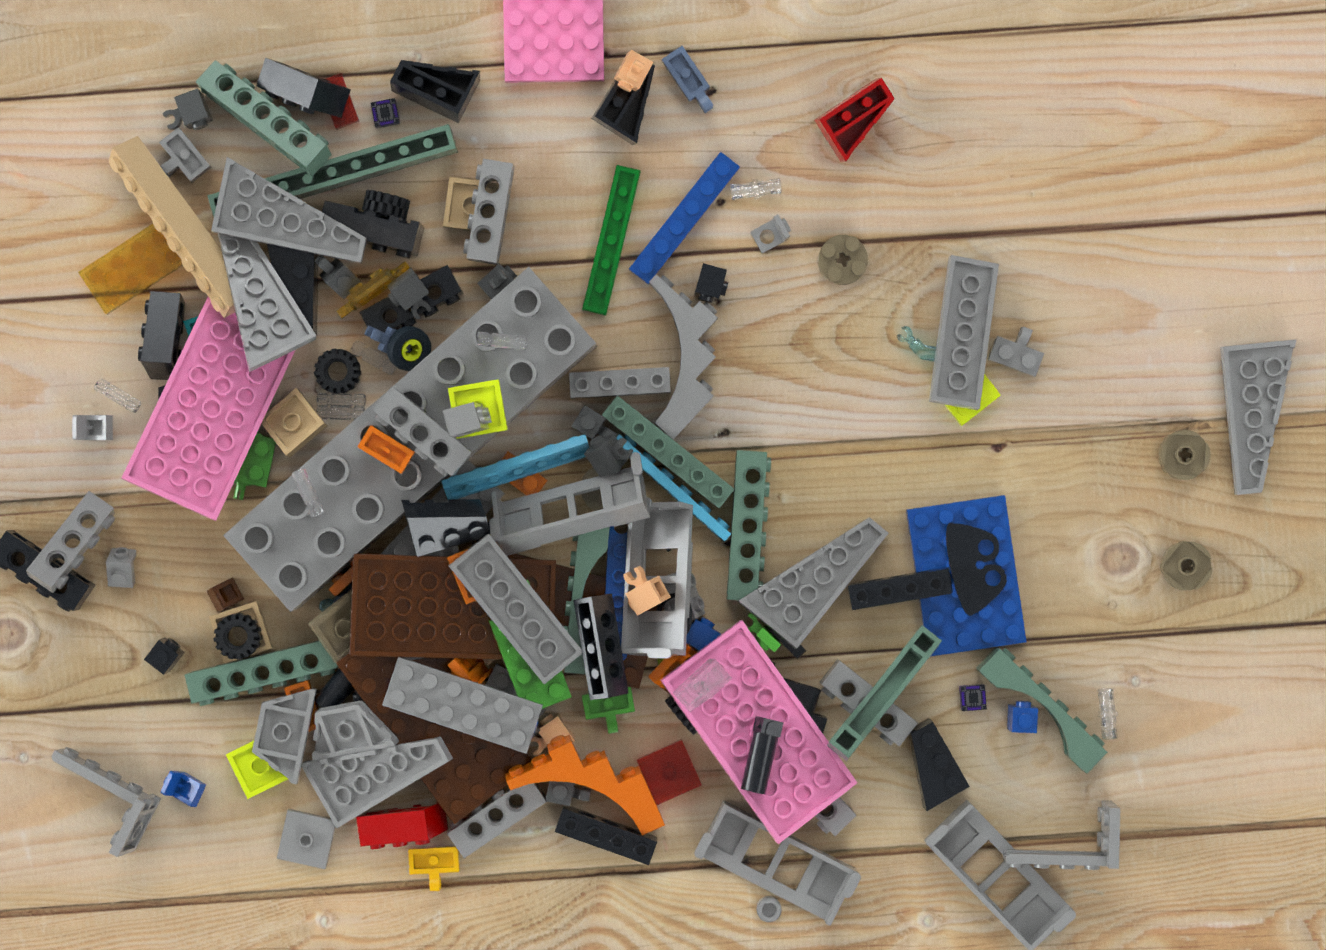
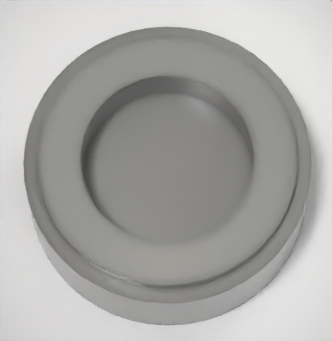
(768, 909)

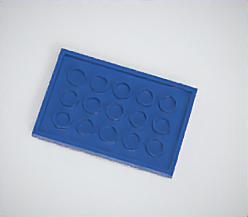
(943, 615)

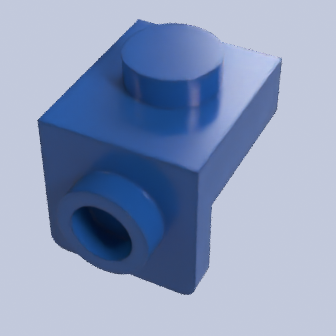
(183, 787)

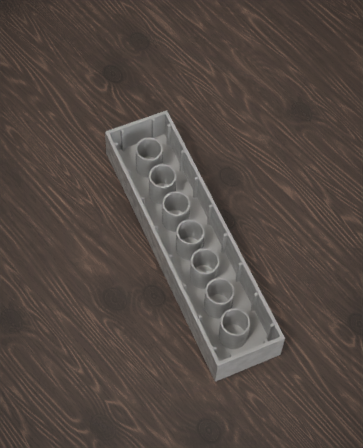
(363, 495)

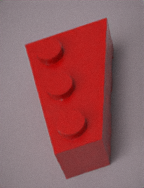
(852, 118)
(401, 826)

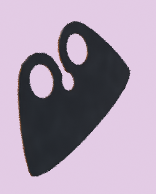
(969, 580)

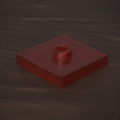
(669, 772)

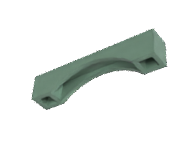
(589, 549)
(884, 693)
(1077, 743)

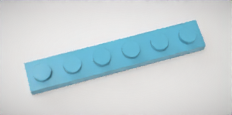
(516, 467)
(681, 493)

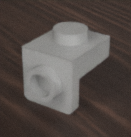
(92, 427)
(121, 567)

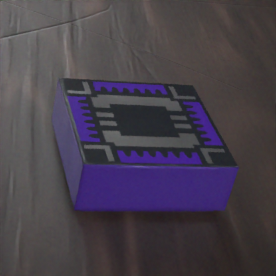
(385, 113)
(973, 697)

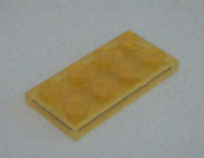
(130, 269)

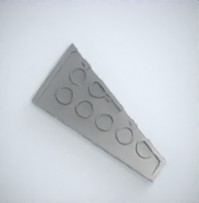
(268, 214)
(263, 306)
(1253, 396)
(803, 593)
(364, 779)

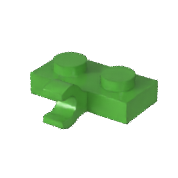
(764, 636)
(608, 708)

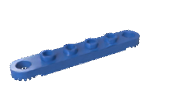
(614, 574)

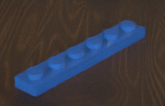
(684, 217)

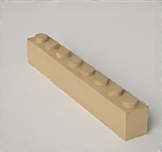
(175, 220)

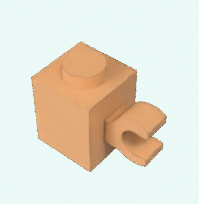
(633, 71)
(647, 593)
(550, 727)

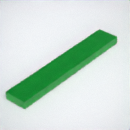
(611, 240)

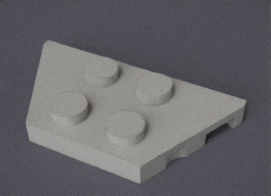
(349, 730)
(284, 732)

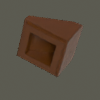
(225, 594)

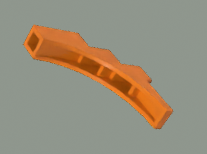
(595, 771)

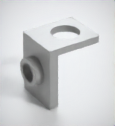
(780, 230)

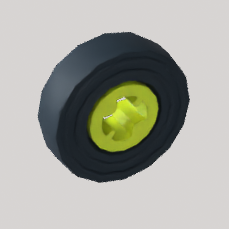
(400, 340)

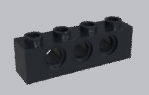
(450, 291)
(77, 586)
(900, 588)
(601, 646)
(606, 834)

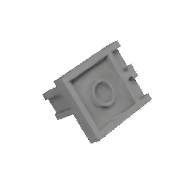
(135, 819)
(1107, 839)

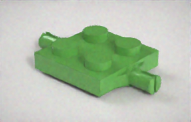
(256, 465)

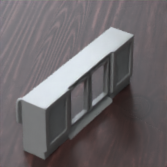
(520, 522)
(659, 632)
(821, 886)
(1034, 911)

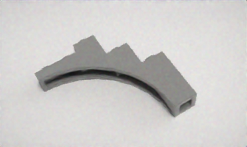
(691, 324)

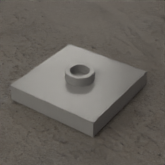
(306, 839)

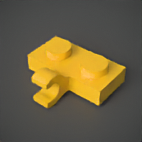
(433, 862)

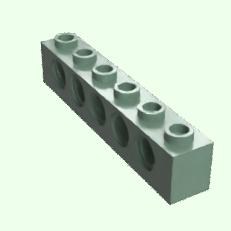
(219, 77)
(668, 452)
(745, 461)
(199, 681)

